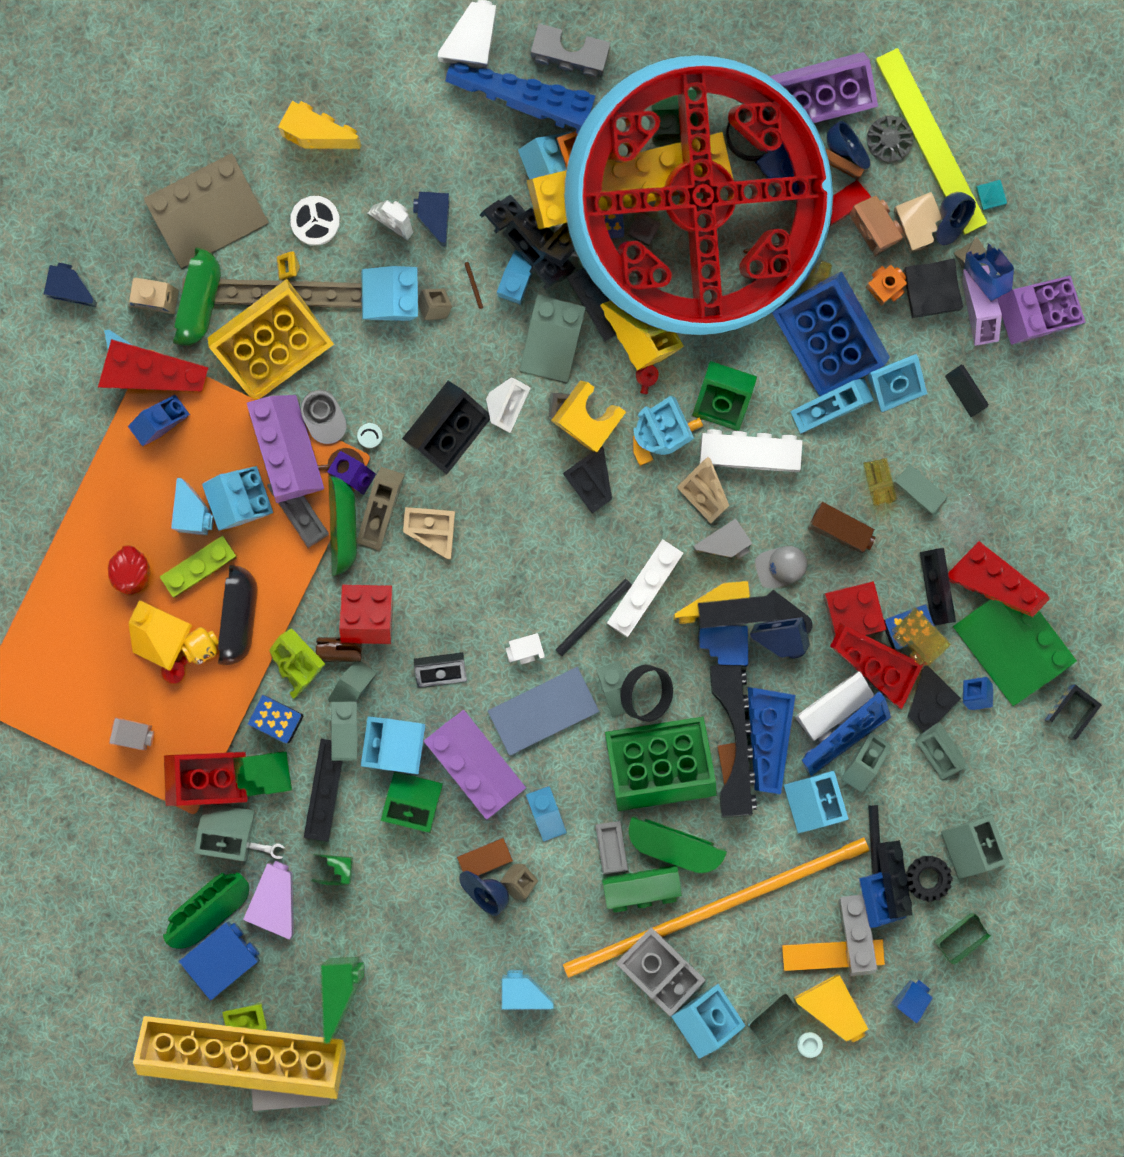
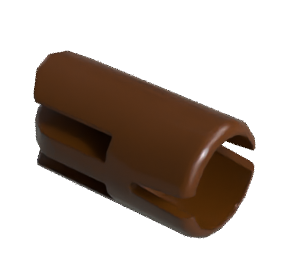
(332, 650)

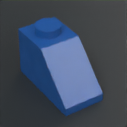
(913, 1000)

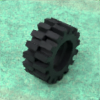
(941, 887)

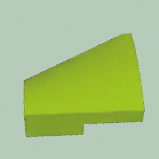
(295, 661)

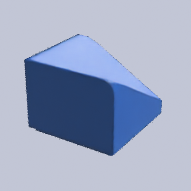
(978, 693)

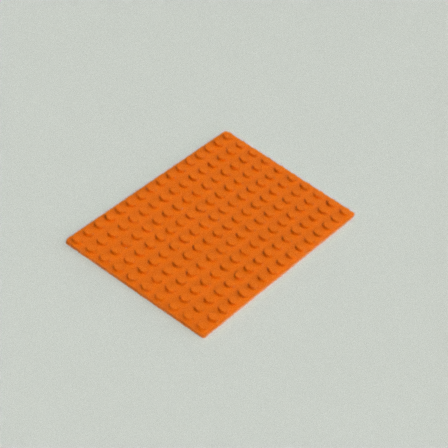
(70, 645)

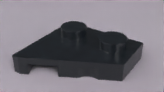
(591, 480)
(931, 700)

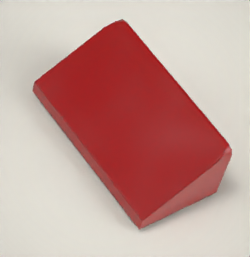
(845, 200)

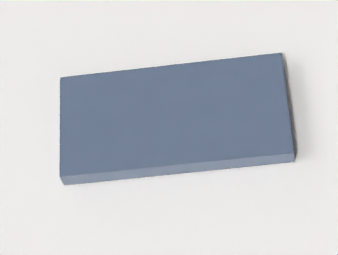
(543, 711)

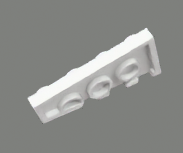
(393, 216)

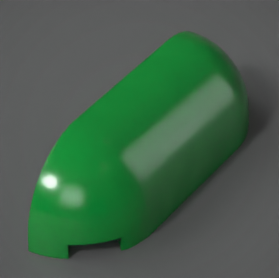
(197, 298)
(342, 525)
(675, 846)
(206, 910)

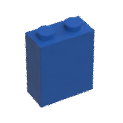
(220, 959)

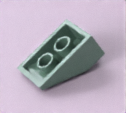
(552, 338)

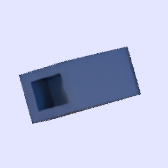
(158, 420)

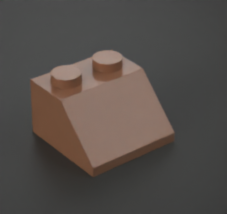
(876, 225)

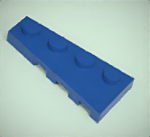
(770, 733)
(849, 733)

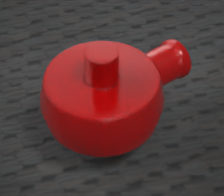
(647, 377)
(176, 673)

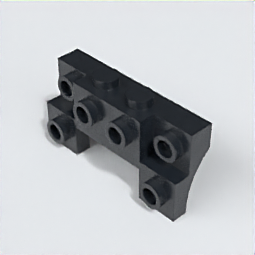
(526, 238)

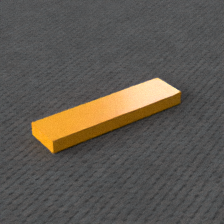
(822, 955)

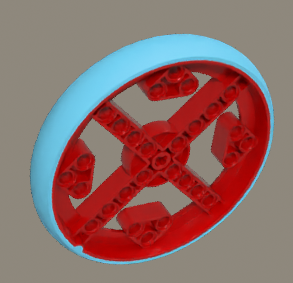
(786, 125)

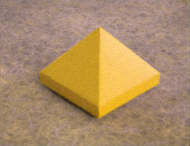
(293, 265)

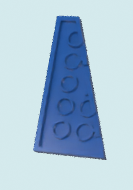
(527, 96)

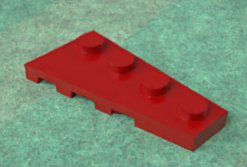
(141, 368)
(997, 580)
(879, 664)

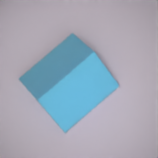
(897, 383)

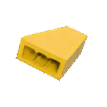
(834, 1007)

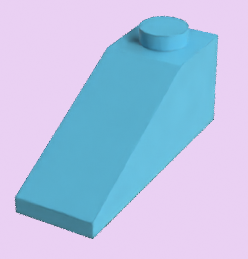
(832, 405)

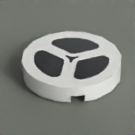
(315, 220)

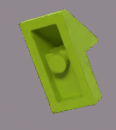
(246, 1017)

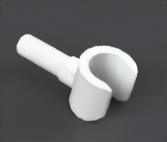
(266, 848)

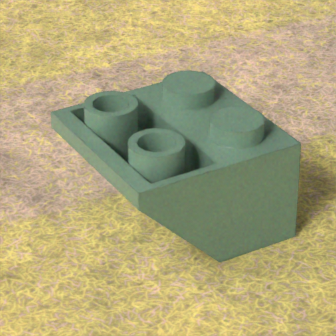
(224, 832)
(975, 846)

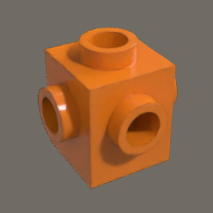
(881, 290)

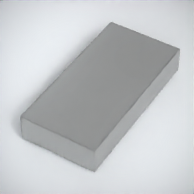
(611, 847)

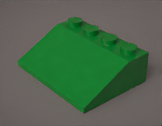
(1014, 648)
(659, 764)
(339, 984)

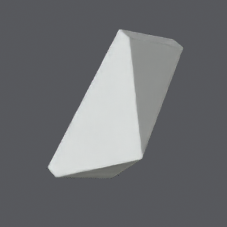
(506, 403)

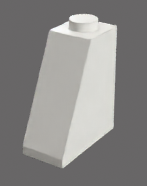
(471, 37)

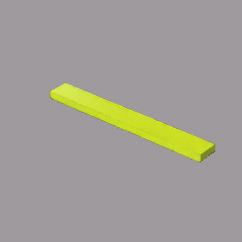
(926, 131)

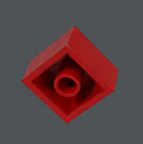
(855, 608)
(366, 614)

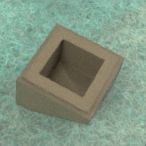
(975, 246)
(434, 304)
(519, 881)

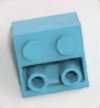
(542, 156)
(237, 498)
(393, 745)
(816, 802)

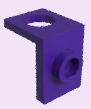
(356, 476)

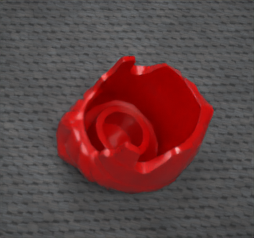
(128, 570)

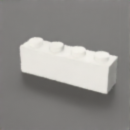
(751, 452)
(645, 588)

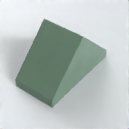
(352, 683)

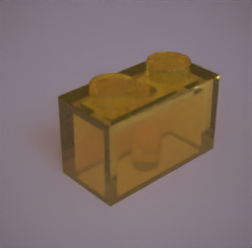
(920, 637)

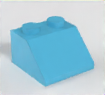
(390, 293)
(189, 511)
(523, 992)
(708, 1021)

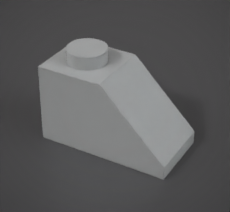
(726, 542)
(131, 734)

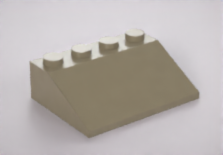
(206, 209)

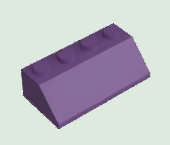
(832, 87)
(285, 447)
(474, 764)

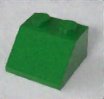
(724, 396)

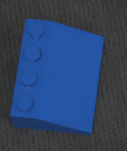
(831, 334)

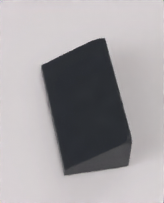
(966, 390)
(440, 669)

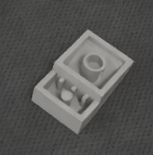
(660, 971)

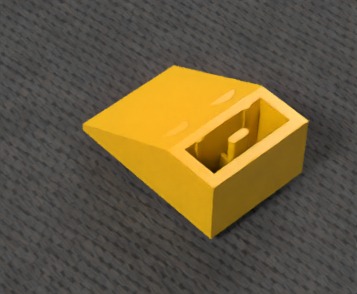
(316, 131)
(641, 341)
(725, 591)

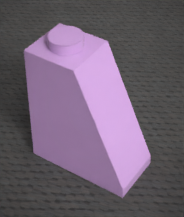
(983, 314)
(273, 901)

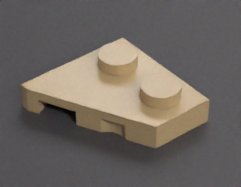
(705, 491)
(431, 529)

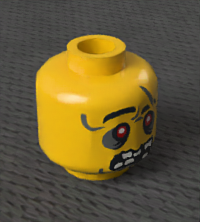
(200, 646)

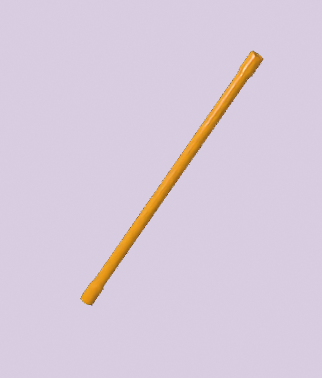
(846, 852)

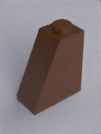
(842, 528)

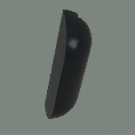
(237, 616)

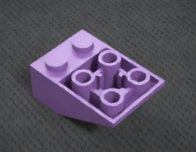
(1040, 309)

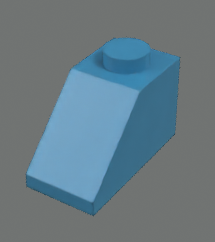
(515, 279)
(546, 813)

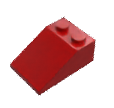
(202, 779)

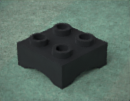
(933, 288)

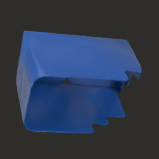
(991, 284)
(726, 643)

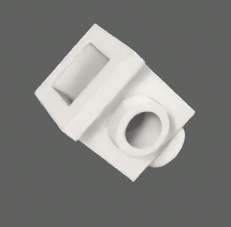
(525, 649)

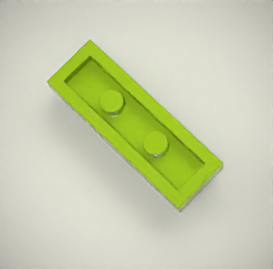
(198, 566)

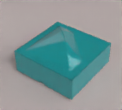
(991, 195)

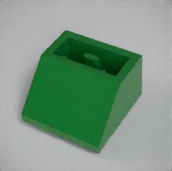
(412, 802)

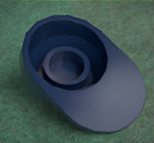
(838, 144)
(955, 212)
(482, 889)

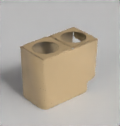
(919, 221)

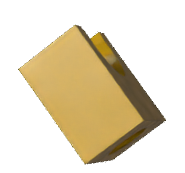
(575, 421)

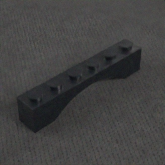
(727, 688)

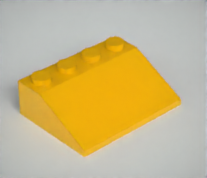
(270, 341)

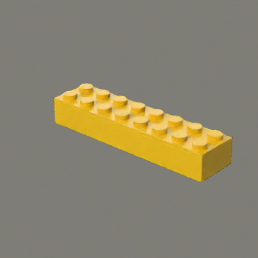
(646, 170)
(239, 1057)

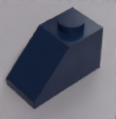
(433, 214)
(66, 285)
(783, 637)

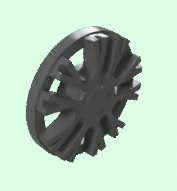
(890, 138)

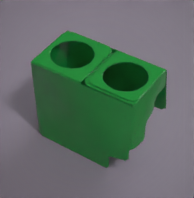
(263, 773)
(342, 866)
(963, 954)

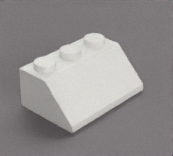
(835, 707)

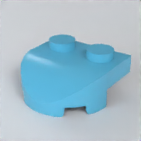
(662, 428)

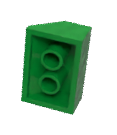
(642, 888)

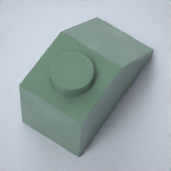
(611, 680)
(344, 731)
(866, 762)

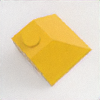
(157, 634)

